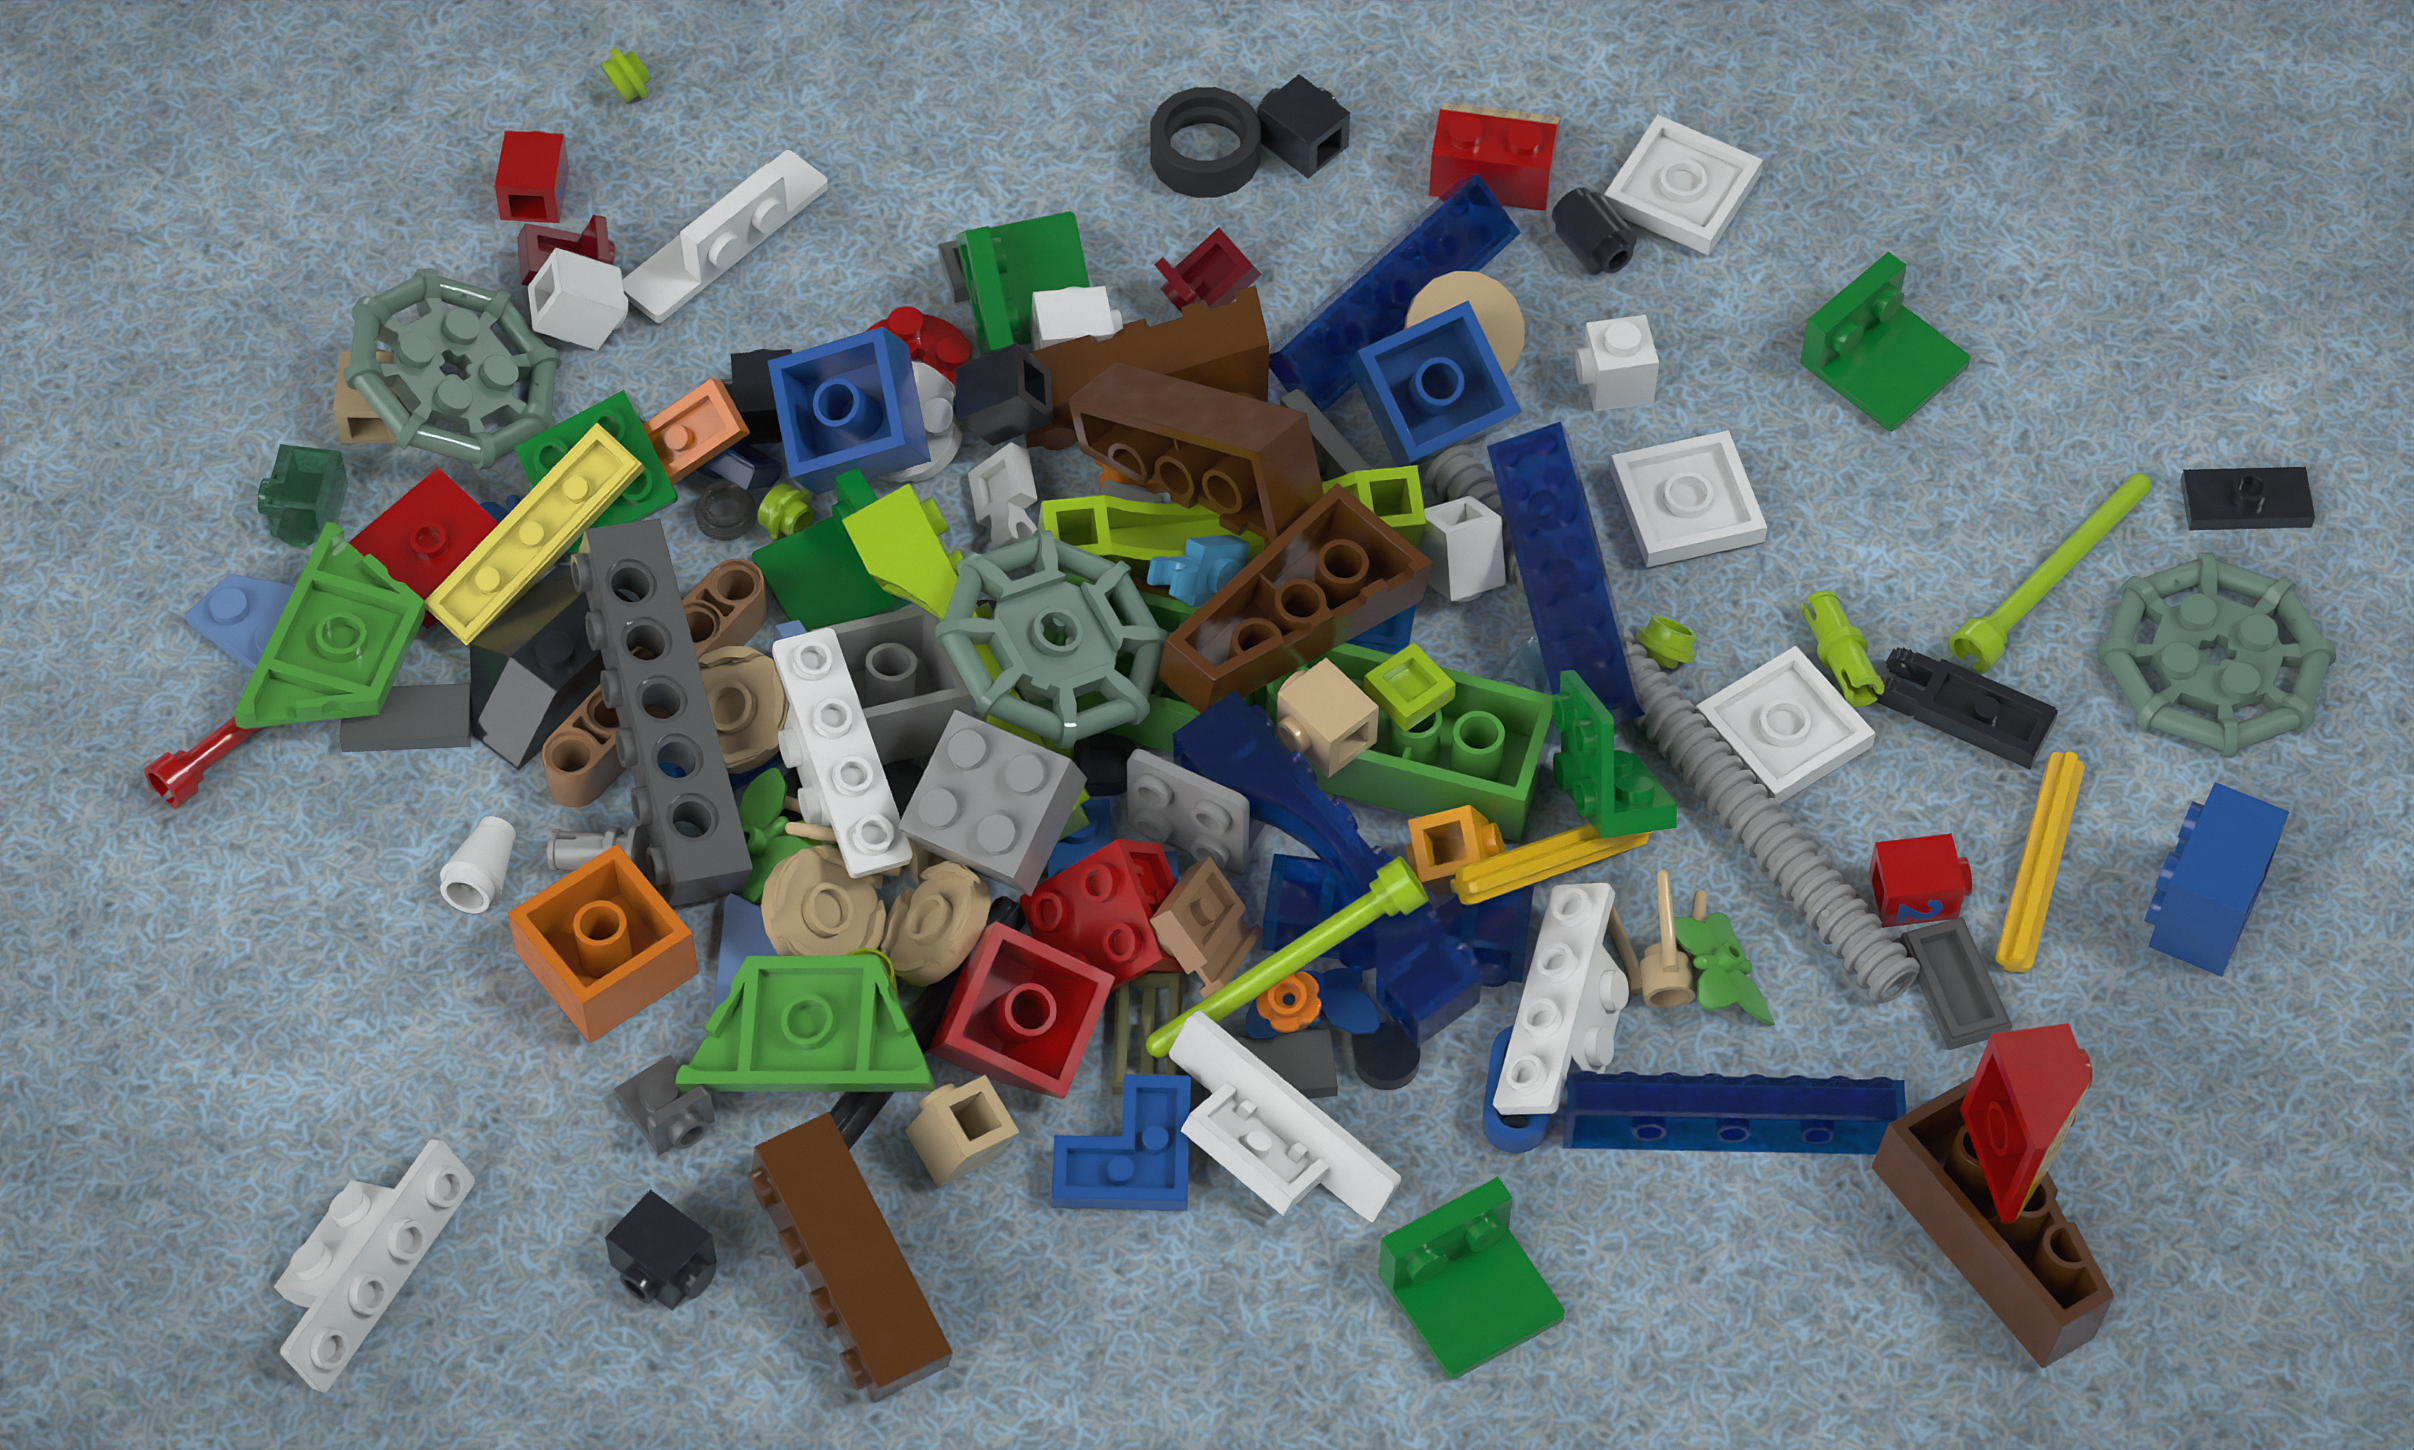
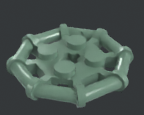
(456, 339)
(2207, 621)
(1035, 664)

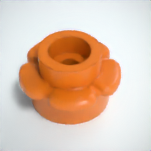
(1295, 1016)

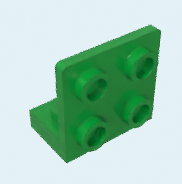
(1012, 262)
(1880, 349)
(624, 422)
(818, 569)
(1604, 783)
(1467, 1281)

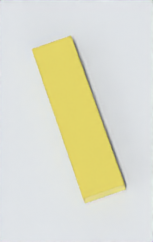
(534, 535)

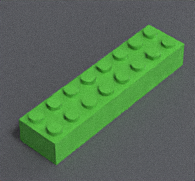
(1472, 751)

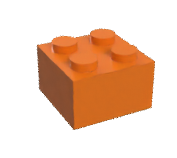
(603, 943)

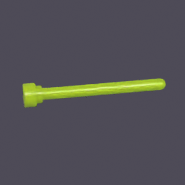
(1987, 635)
(1392, 892)

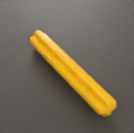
(1538, 862)
(2039, 862)

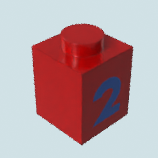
(531, 176)
(1919, 880)

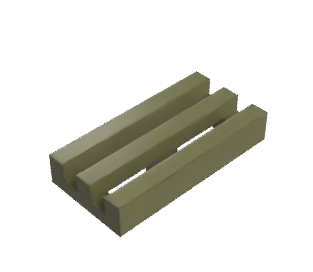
(1149, 982)

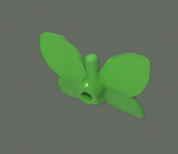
(762, 830)
(1722, 965)

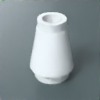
(479, 867)

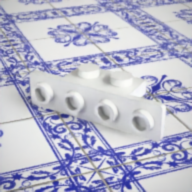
(723, 235)
(836, 755)
(1566, 1005)
(1272, 1131)
(364, 1258)

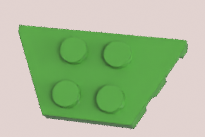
(334, 641)
(809, 1029)

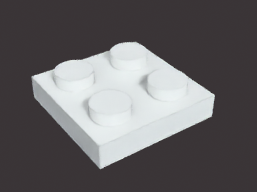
(1683, 184)
(1688, 498)
(1787, 724)

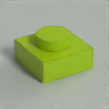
(1409, 686)

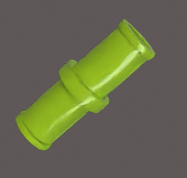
(1842, 648)

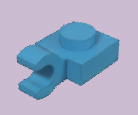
(1202, 570)

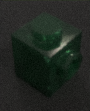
(303, 493)

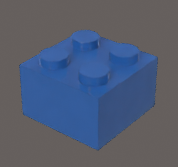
(1434, 386)
(849, 409)
(2214, 877)

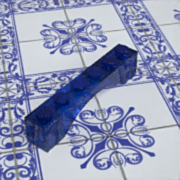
(1419, 970)

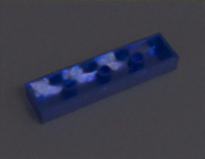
(1453, 234)
(1564, 567)
(1729, 1113)

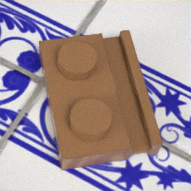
(1204, 926)

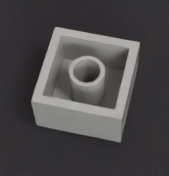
(902, 681)
(992, 802)

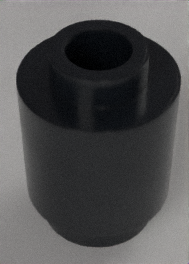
(1593, 231)

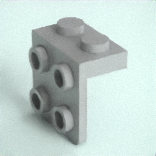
(1191, 812)

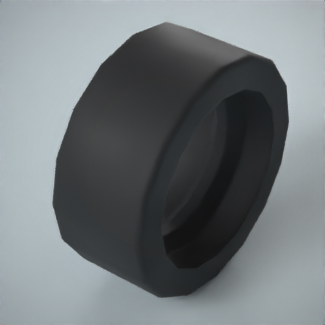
(1205, 177)

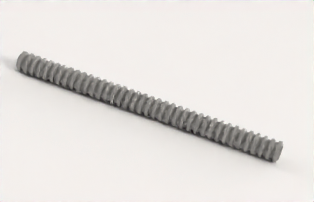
(1725, 784)

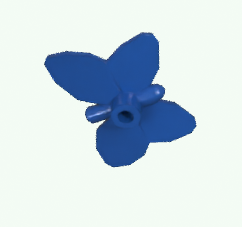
(1341, 1005)

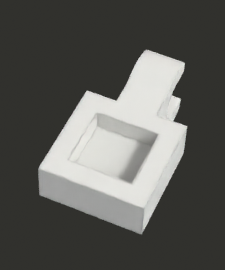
(1002, 492)

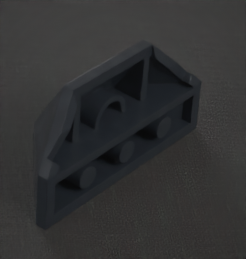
(534, 667)

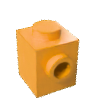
(1448, 842)

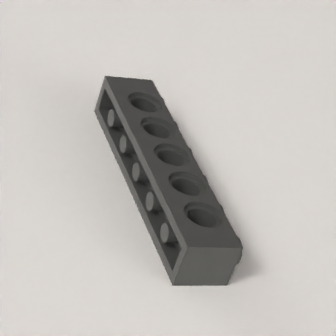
(638, 560)

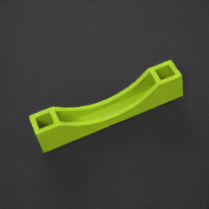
(1146, 530)
(909, 559)

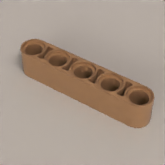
(584, 735)

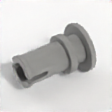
(573, 849)

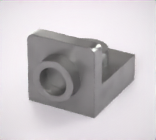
(664, 1111)

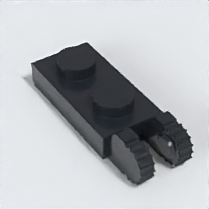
(1968, 706)

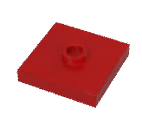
(426, 535)

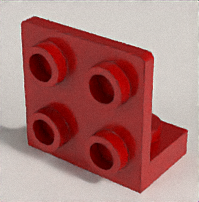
(1105, 908)

